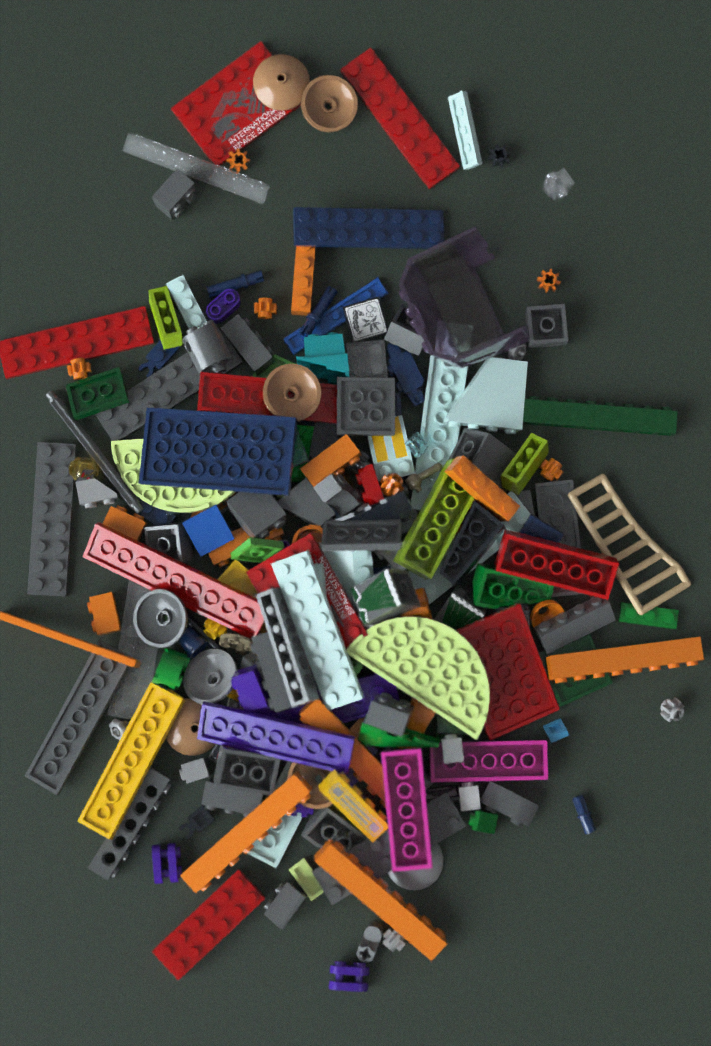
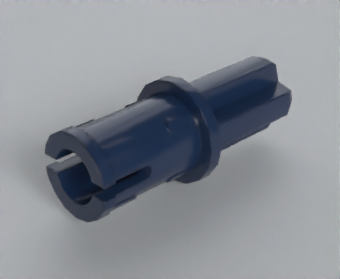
(584, 814)

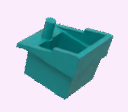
(325, 356)

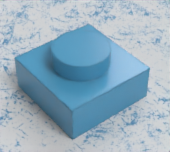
(555, 730)

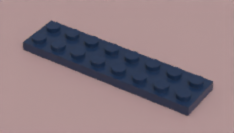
(367, 228)

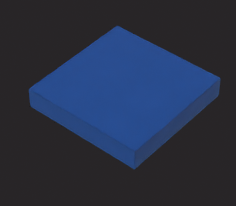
(208, 530)

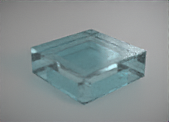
(416, 444)

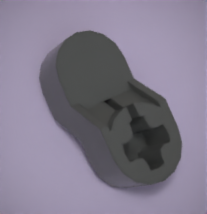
(366, 950)

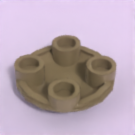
(238, 642)

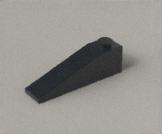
(390, 508)

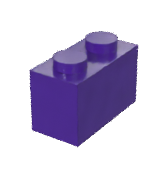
(250, 688)

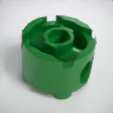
(169, 669)

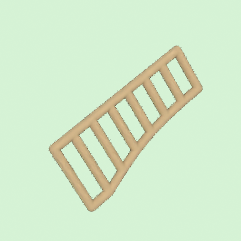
(645, 540)

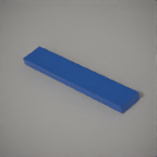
(334, 316)

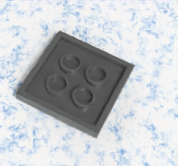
(365, 406)

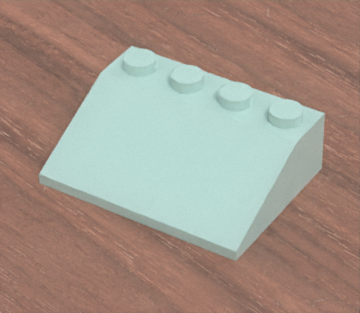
(350, 568)

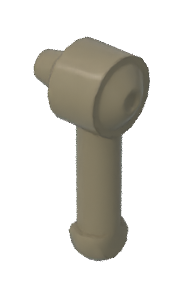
(414, 481)

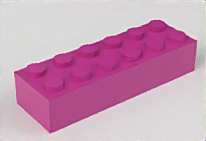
(492, 762)
(406, 809)

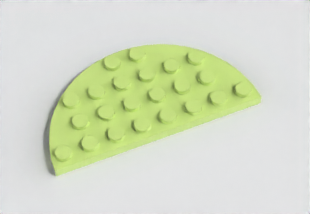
(173, 499)
(429, 665)

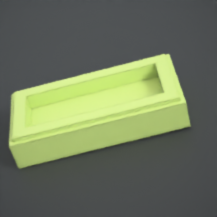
(303, 874)

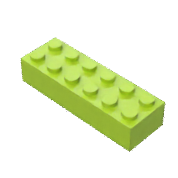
(434, 526)

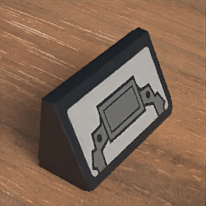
(452, 791)

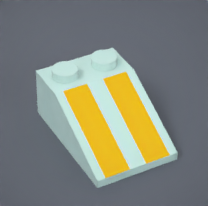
(391, 453)

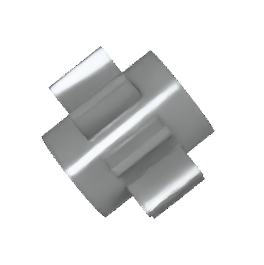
(672, 709)
(393, 940)

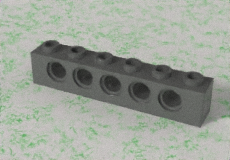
(287, 648)
(99, 863)

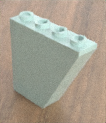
(492, 398)

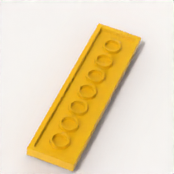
(131, 761)

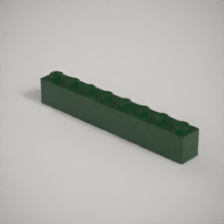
(600, 417)

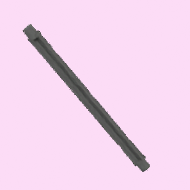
(94, 452)

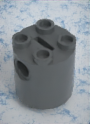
(207, 348)

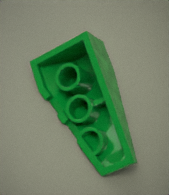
(498, 589)
(377, 737)

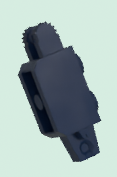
(406, 373)

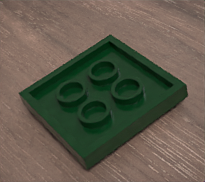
(573, 690)

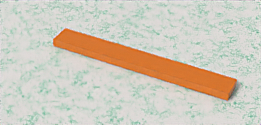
(70, 640)

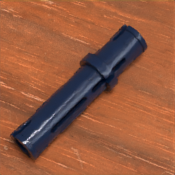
(236, 283)
(315, 316)

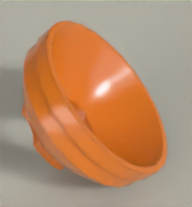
(553, 610)

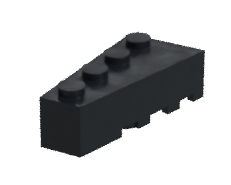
(472, 542)

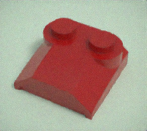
(368, 479)

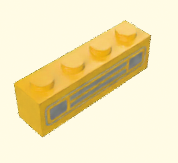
(353, 805)

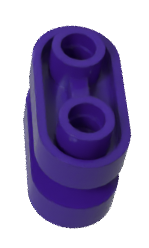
(223, 306)
(174, 871)
(340, 968)

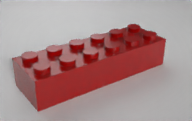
(556, 564)
(208, 924)

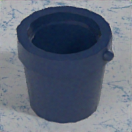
(192, 643)

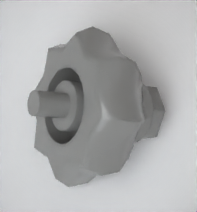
(517, 353)
(118, 728)

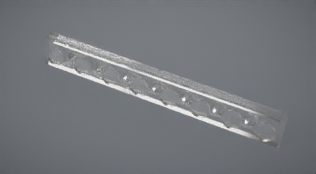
(196, 168)

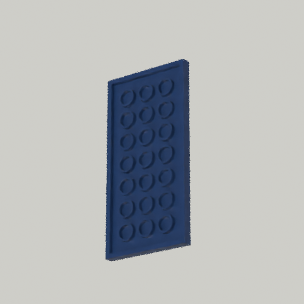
(218, 451)

